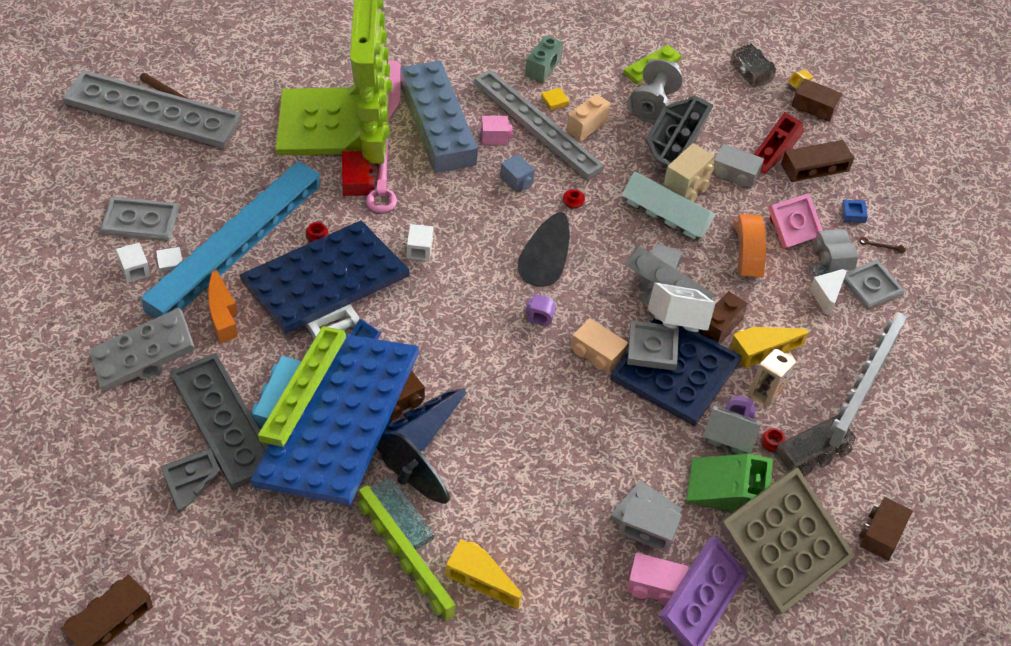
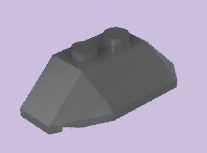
(677, 128)

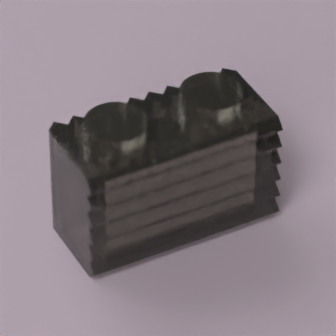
(753, 65)

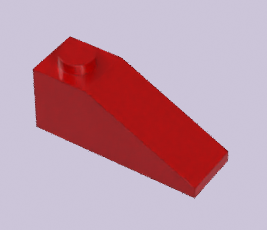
(780, 138)

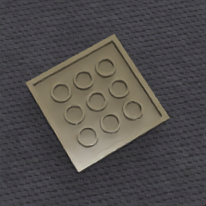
(787, 540)

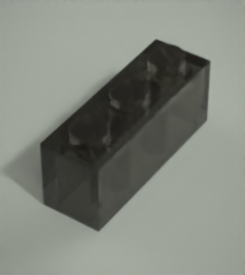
(812, 448)

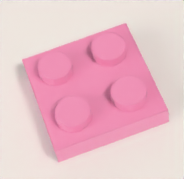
(795, 220)

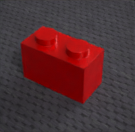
(356, 174)

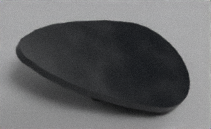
(546, 252)
(412, 467)

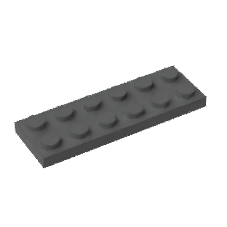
(221, 418)

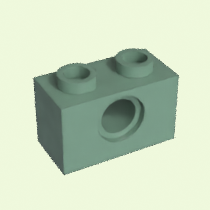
(544, 59)

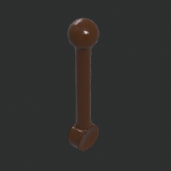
(901, 248)

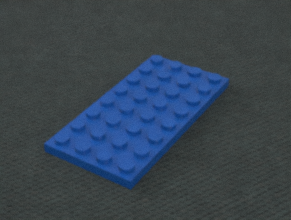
(340, 424)

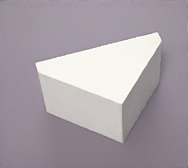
(826, 289)

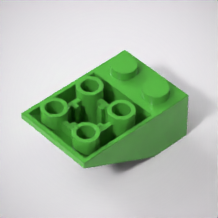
(728, 480)

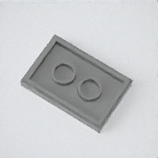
(139, 219)

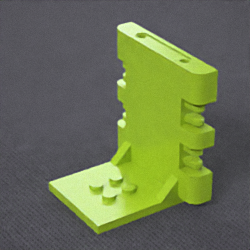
(349, 117)

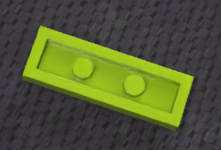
(635, 71)

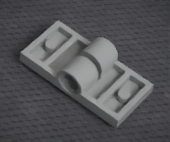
(142, 350)

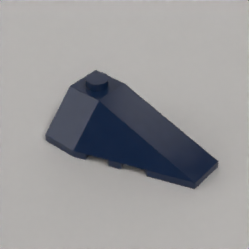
(424, 422)

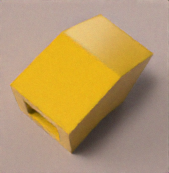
(797, 78)

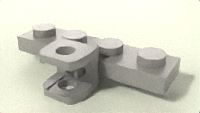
(660, 272)

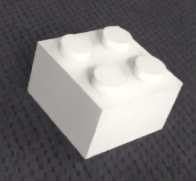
(681, 307)

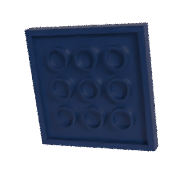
(689, 390)

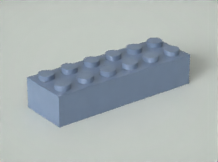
(438, 116)

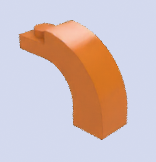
(751, 244)

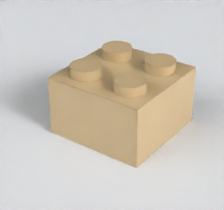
(690, 172)

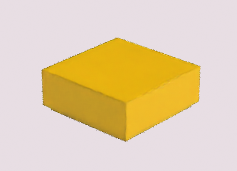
(555, 99)

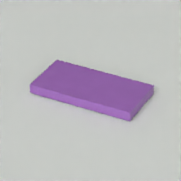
(703, 594)

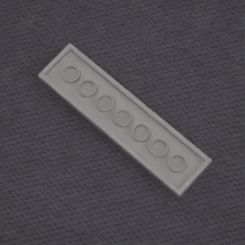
(153, 109)

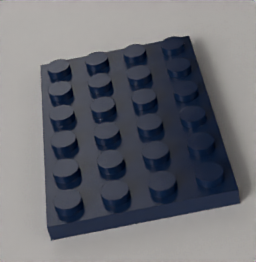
(324, 276)

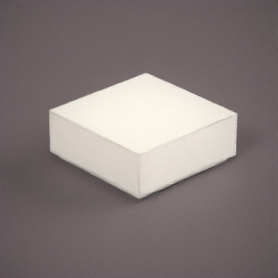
(168, 259)

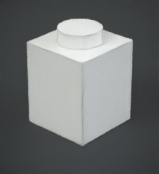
(419, 242)
(133, 262)

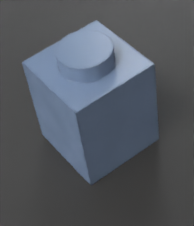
(517, 173)

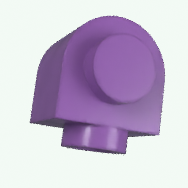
(540, 310)
(741, 406)

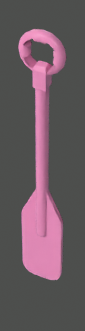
(394, 102)

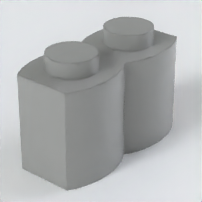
(835, 250)

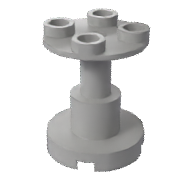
(650, 100)

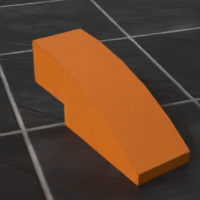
(222, 309)

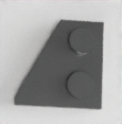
(190, 477)

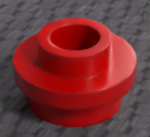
(572, 202)
(316, 227)
(775, 434)

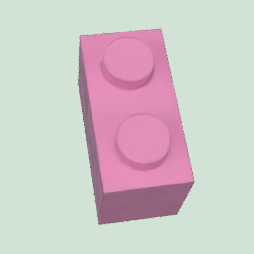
(654, 578)

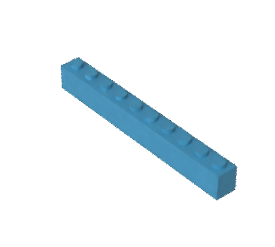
(232, 241)

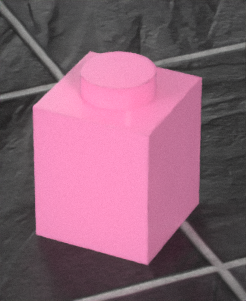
(495, 130)

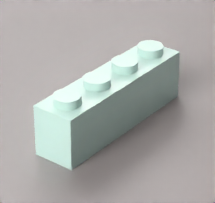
(669, 205)

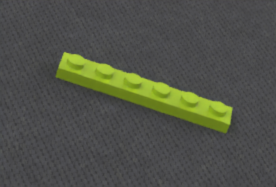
(302, 386)
(410, 560)

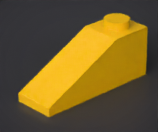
(759, 342)
(477, 570)

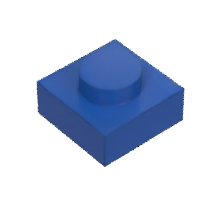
(854, 211)
(366, 330)

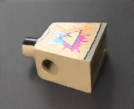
(778, 366)

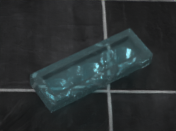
(403, 513)

